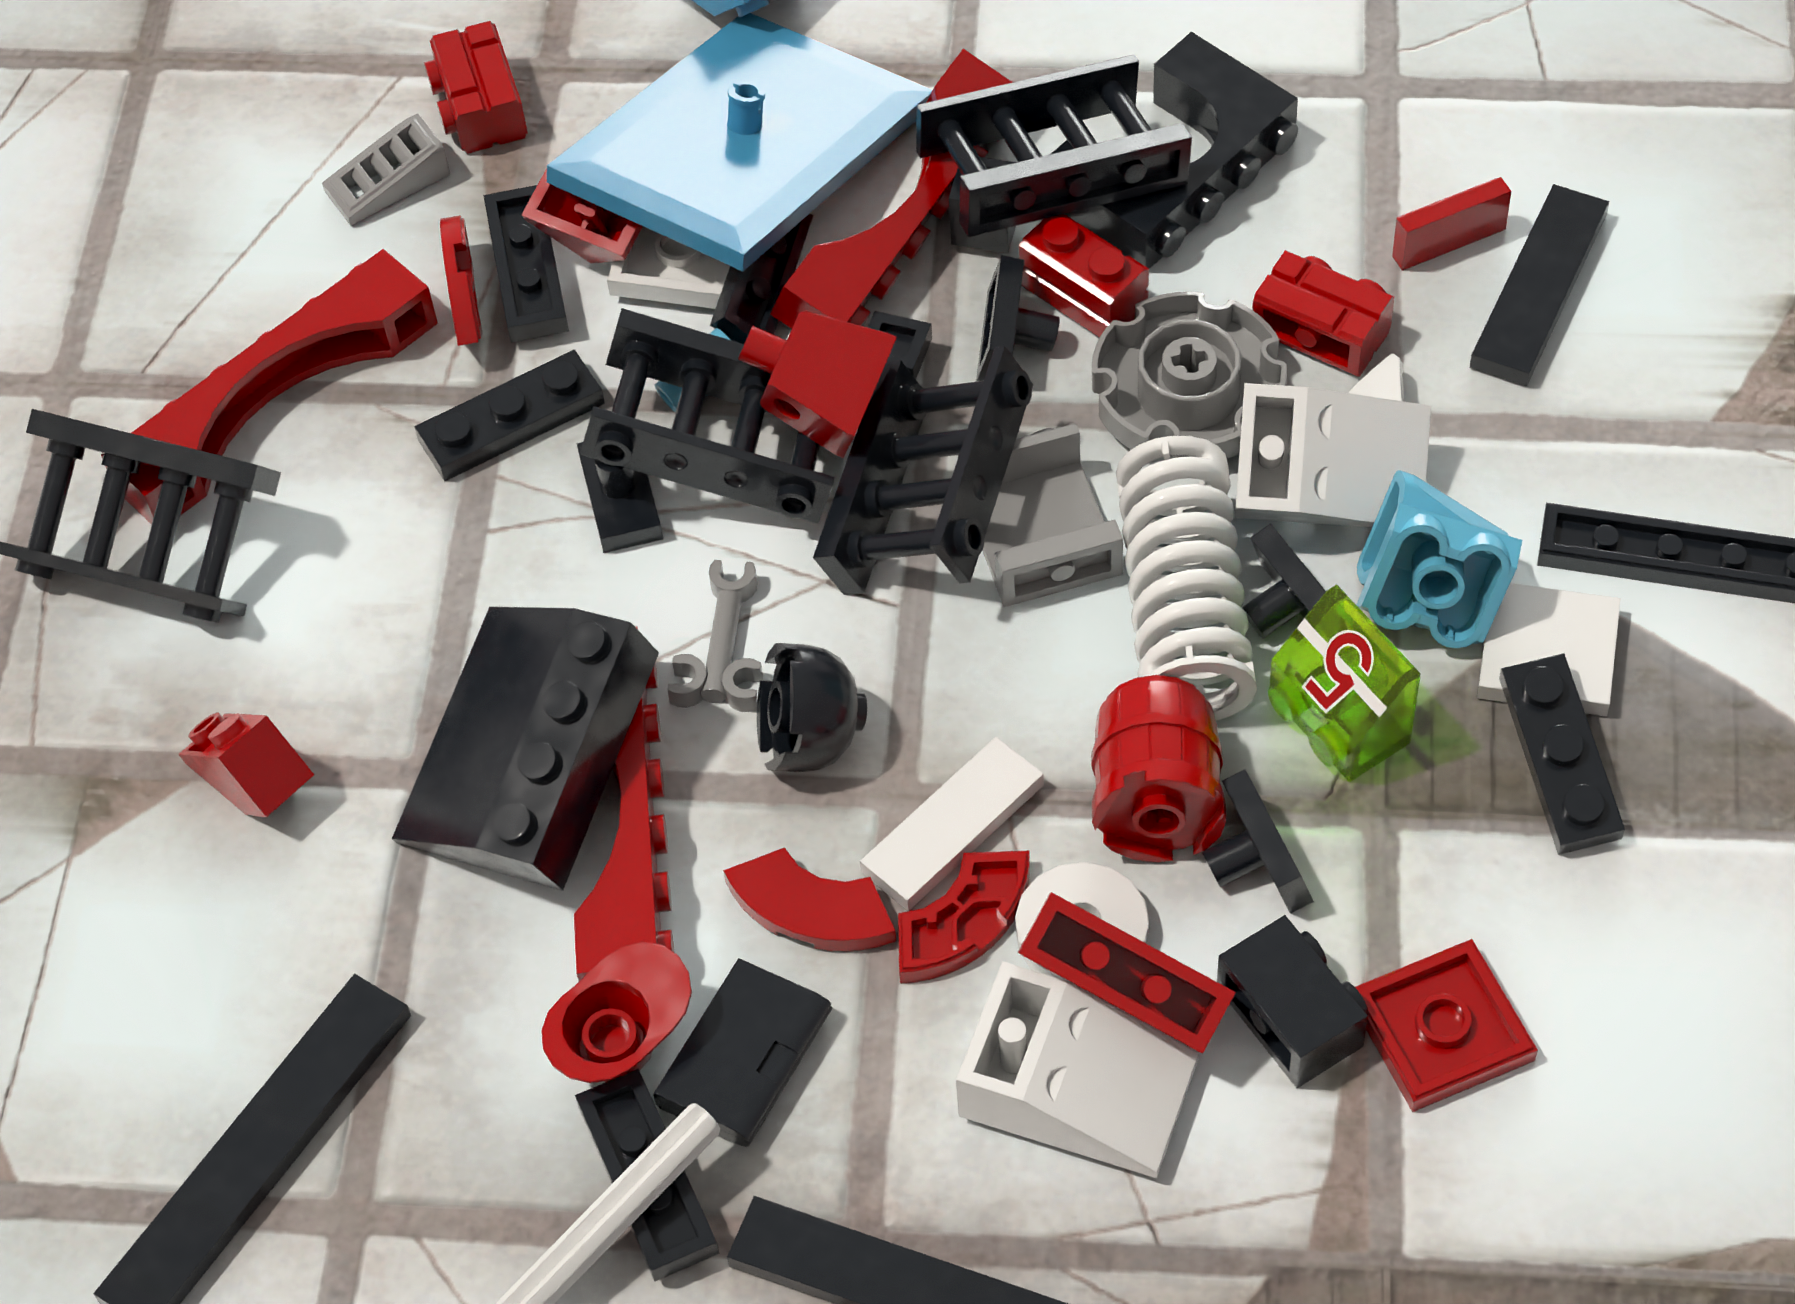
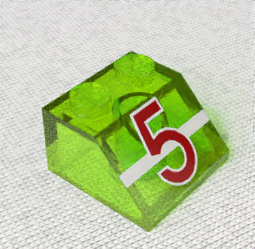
(1345, 686)

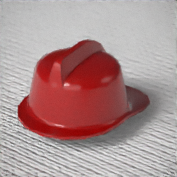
(617, 1013)

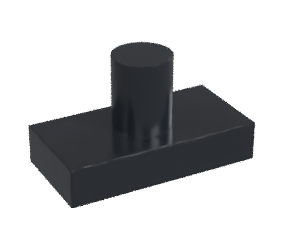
(1006, 322)
(620, 504)
(1295, 586)
(1256, 847)

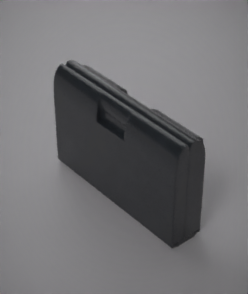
(743, 1050)

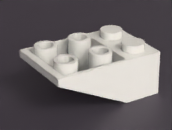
(1324, 453)
(1073, 1072)

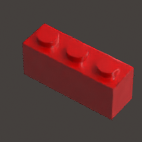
(1126, 972)

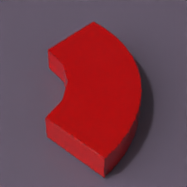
(460, 280)
(810, 908)
(966, 918)

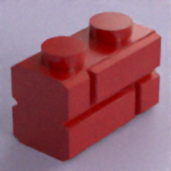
(477, 88)
(1081, 273)
(1324, 311)

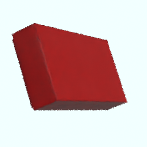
(1451, 223)

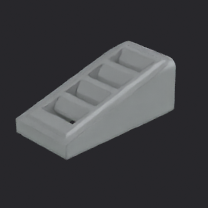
(407, 144)

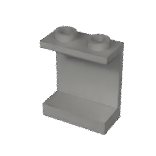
(1047, 522)

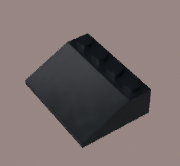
(528, 741)

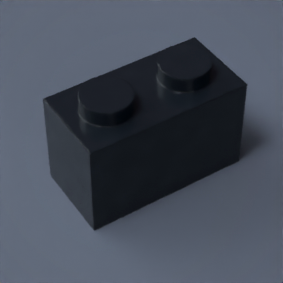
(1293, 1000)

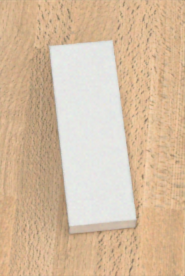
(952, 823)

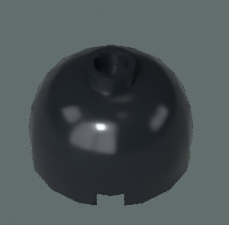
(807, 708)

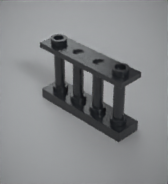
(1061, 181)
(702, 367)
(885, 446)
(178, 471)

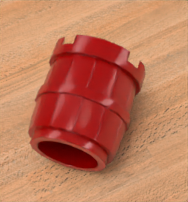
(1157, 770)

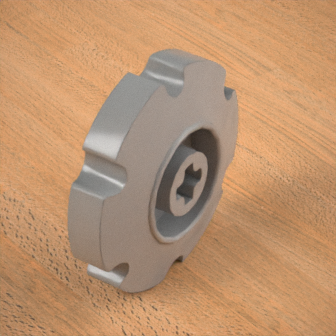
(1183, 370)

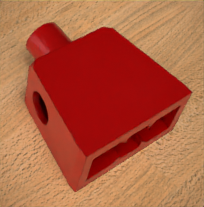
(820, 375)

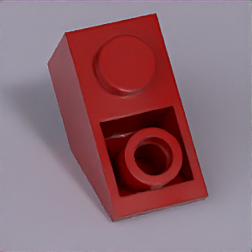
(246, 761)

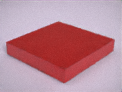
(1444, 1025)

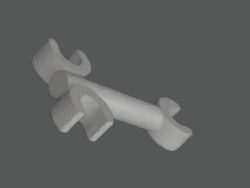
(720, 675)

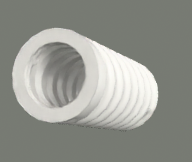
(1189, 556)

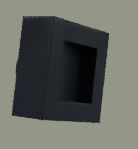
(911, 341)

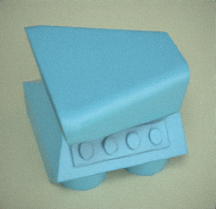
(1434, 565)

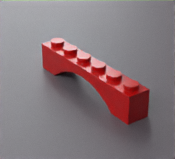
(846, 273)
(357, 319)
(630, 890)

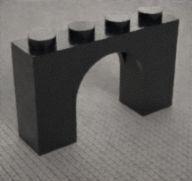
(1240, 117)

